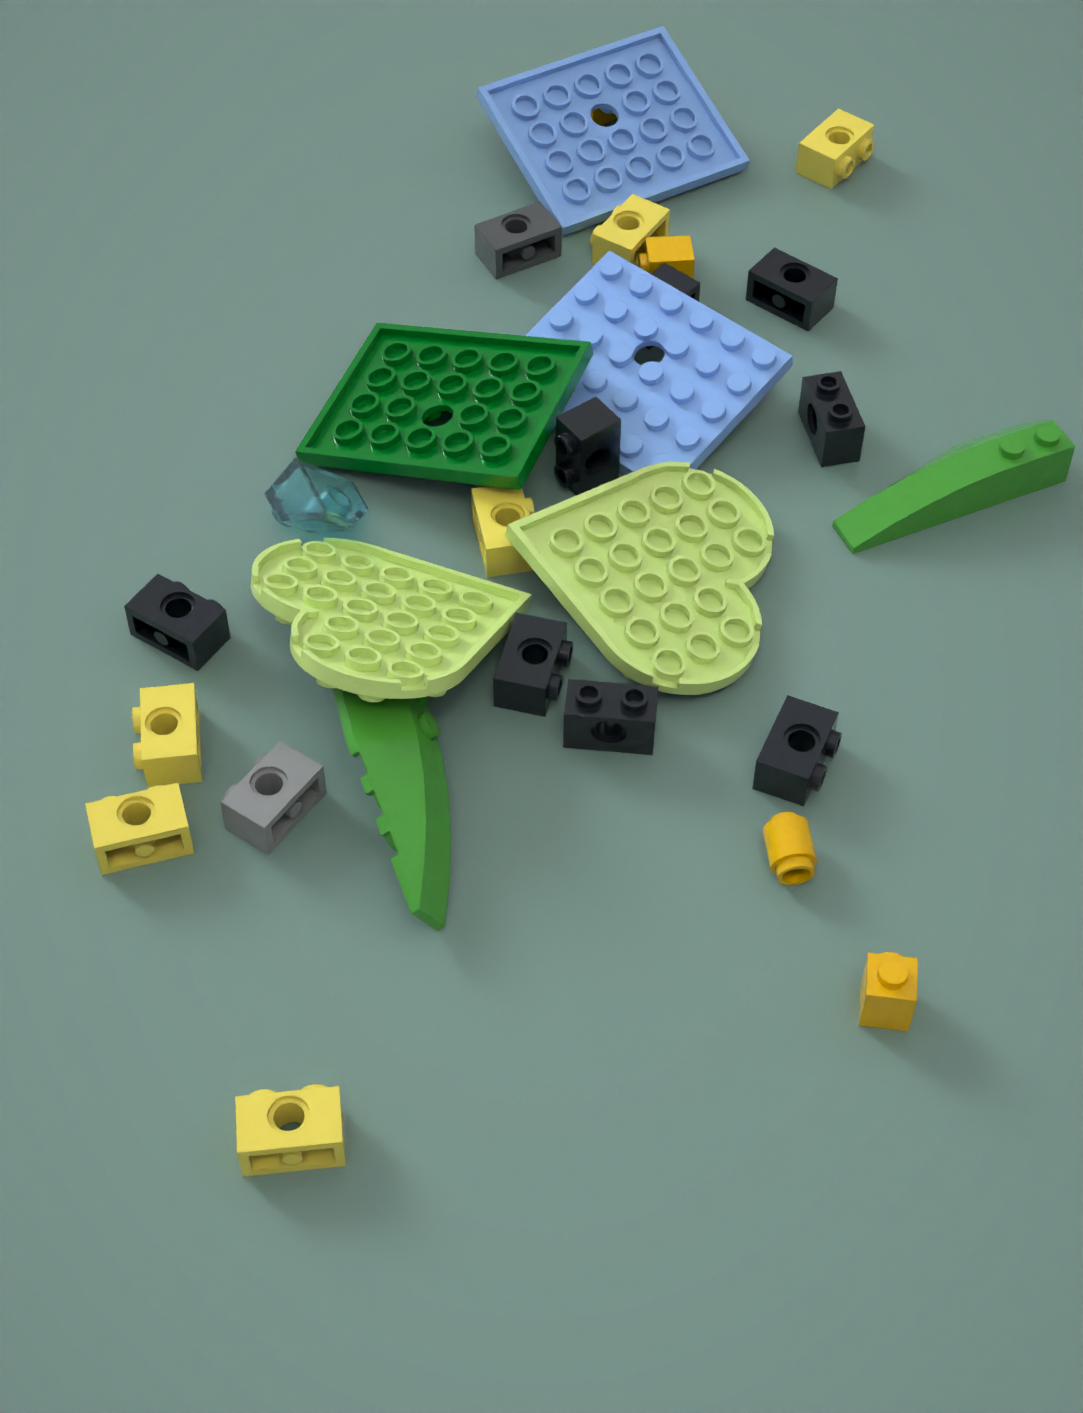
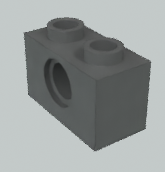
(518, 240)

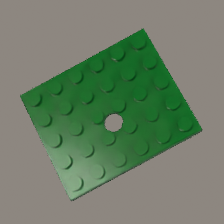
(494, 384)

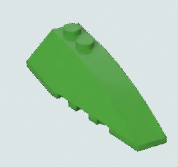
(961, 483)
(410, 788)

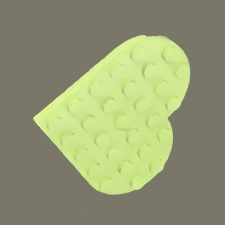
(658, 572)
(381, 617)

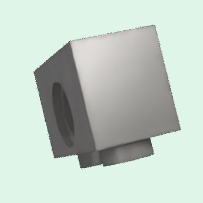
(273, 797)

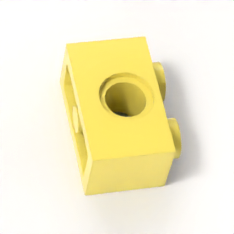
(835, 148)
(627, 228)
(491, 513)
(169, 735)
(139, 828)
(313, 1145)

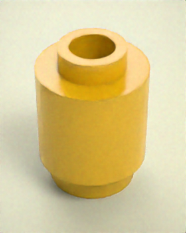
(790, 848)

